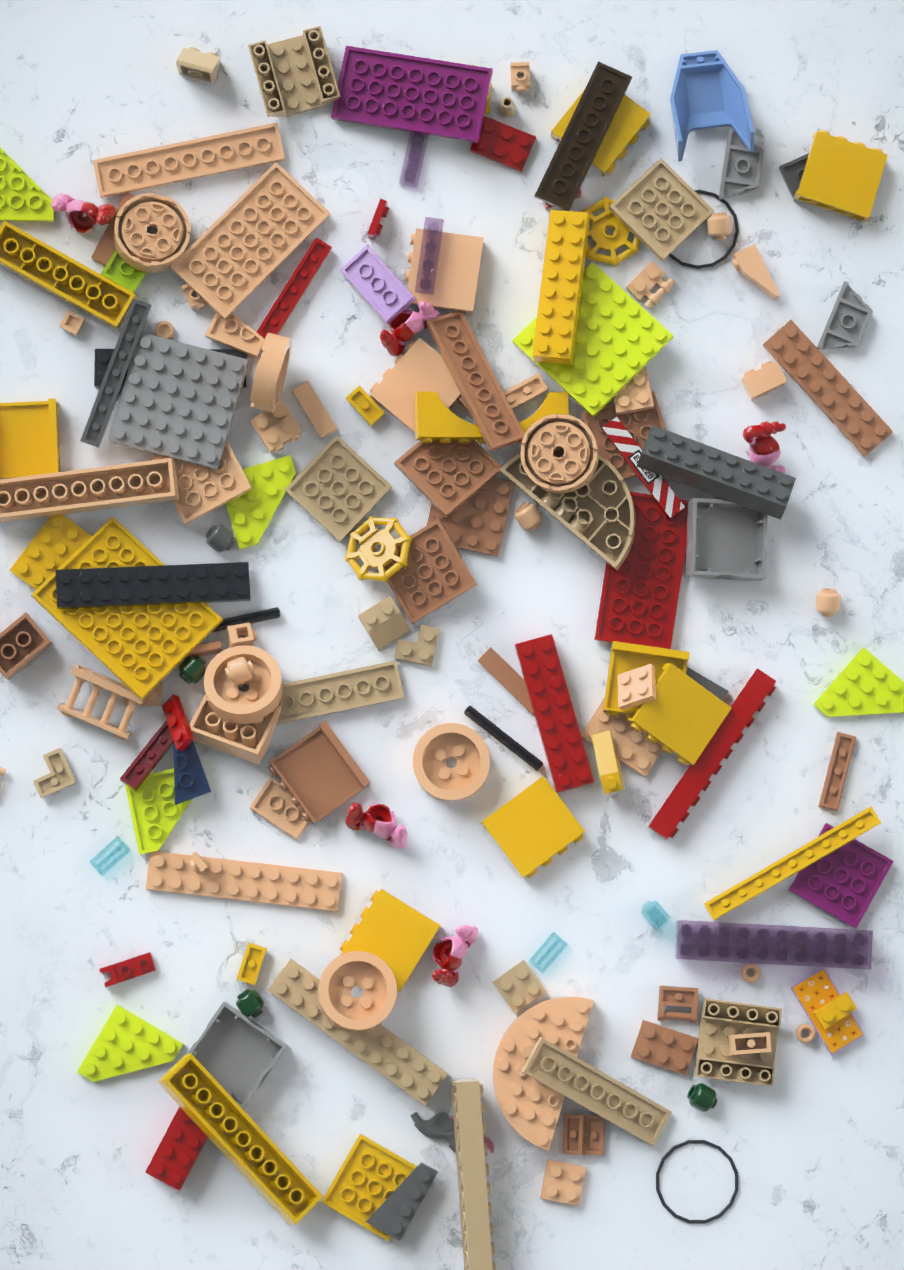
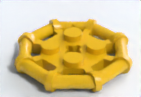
(605, 241)
(387, 553)

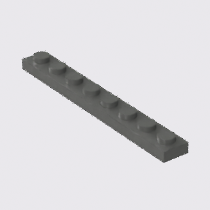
(116, 373)

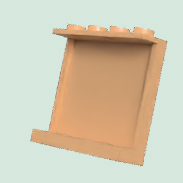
(456, 271)
(415, 371)

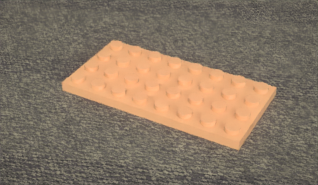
(250, 240)

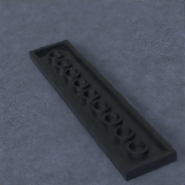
(152, 585)

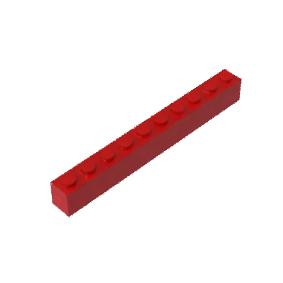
(719, 747)

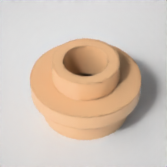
(755, 977)
(810, 1037)

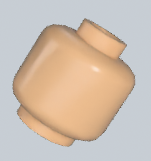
(719, 225)
(528, 516)
(828, 602)
(239, 671)

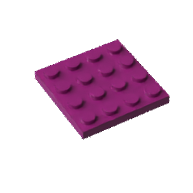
(843, 880)

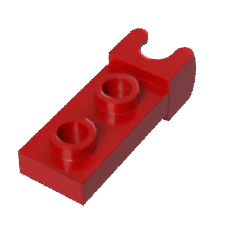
(129, 969)

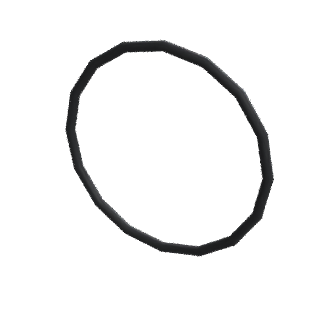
(730, 249)
(658, 1183)

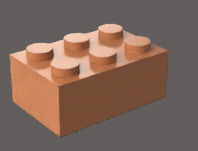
(21, 645)

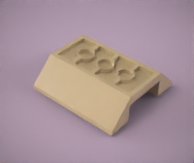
(294, 74)
(733, 1018)

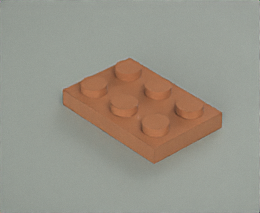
(664, 1047)

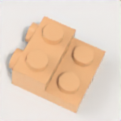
(276, 428)

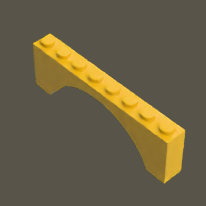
(437, 422)

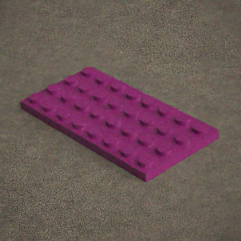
(412, 94)

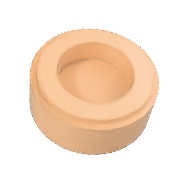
(164, 329)

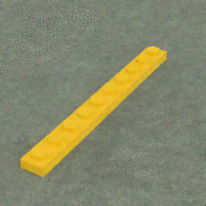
(792, 863)

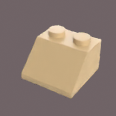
(198, 64)
(384, 623)

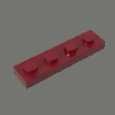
(148, 758)

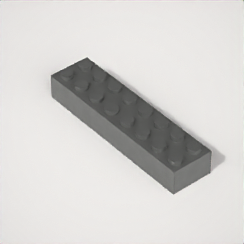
(716, 472)

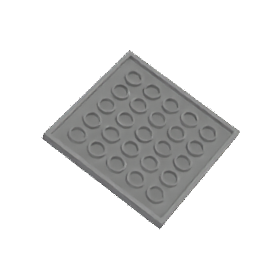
(178, 401)

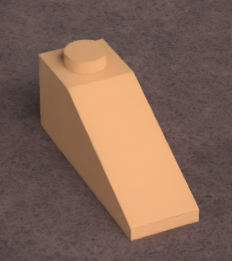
(754, 270)

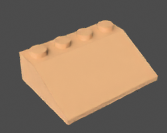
(242, 741)

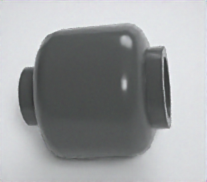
(219, 538)

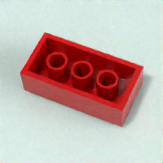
(177, 1151)

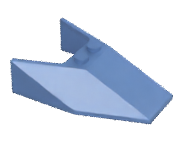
(708, 97)

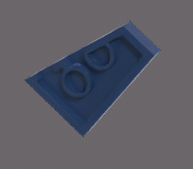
(188, 775)

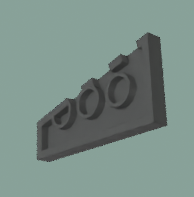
(400, 1207)

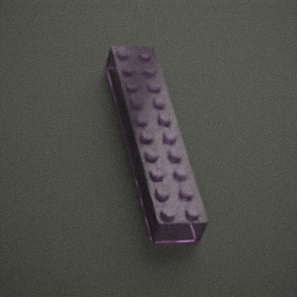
(773, 944)

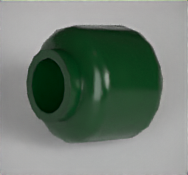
(192, 669)
(250, 1003)
(702, 1097)

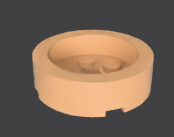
(150, 251)
(271, 372)
(562, 473)
(248, 706)
(456, 742)
(361, 971)

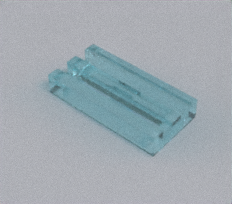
(115, 861)
(537, 965)

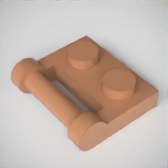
(677, 997)

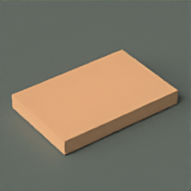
(277, 808)

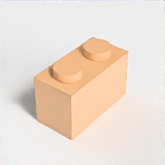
(763, 380)
(749, 1043)

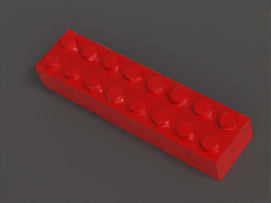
(554, 713)

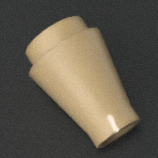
(506, 111)

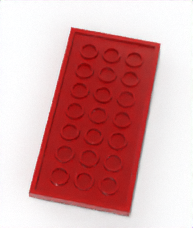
(643, 594)

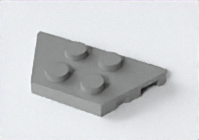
(740, 167)
(846, 321)

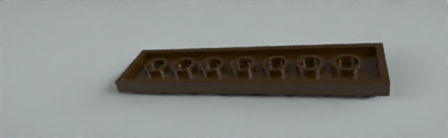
(583, 137)

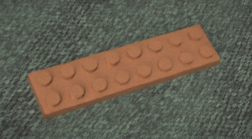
(475, 380)
(827, 388)

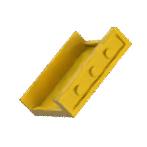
(622, 132)
(841, 176)
(29, 438)
(628, 657)
(680, 716)
(533, 827)
(393, 934)

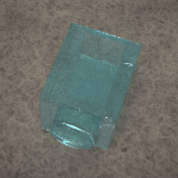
(654, 914)

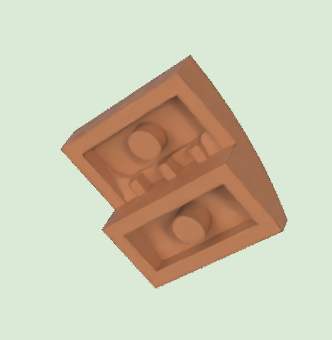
(584, 1134)

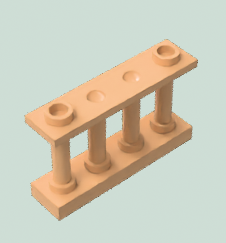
(99, 682)

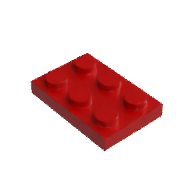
(503, 144)

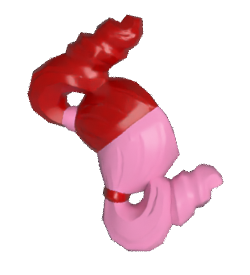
(75, 212)
(405, 326)
(762, 446)
(379, 821)
(450, 953)

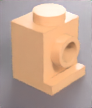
(520, 68)
(197, 302)
(244, 630)

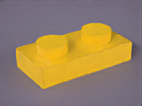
(365, 406)
(251, 963)
(835, 1010)

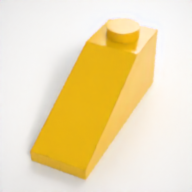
(608, 762)

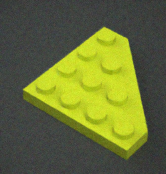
(20, 196)
(255, 509)
(863, 689)
(154, 810)
(127, 1046)

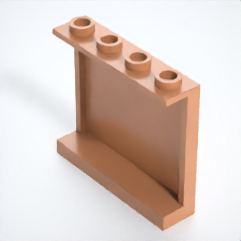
(318, 773)

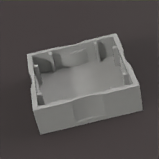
(725, 541)
(237, 1052)

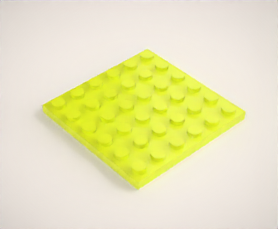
(610, 346)

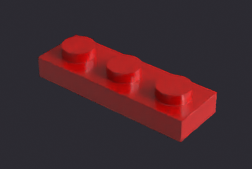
(177, 722)

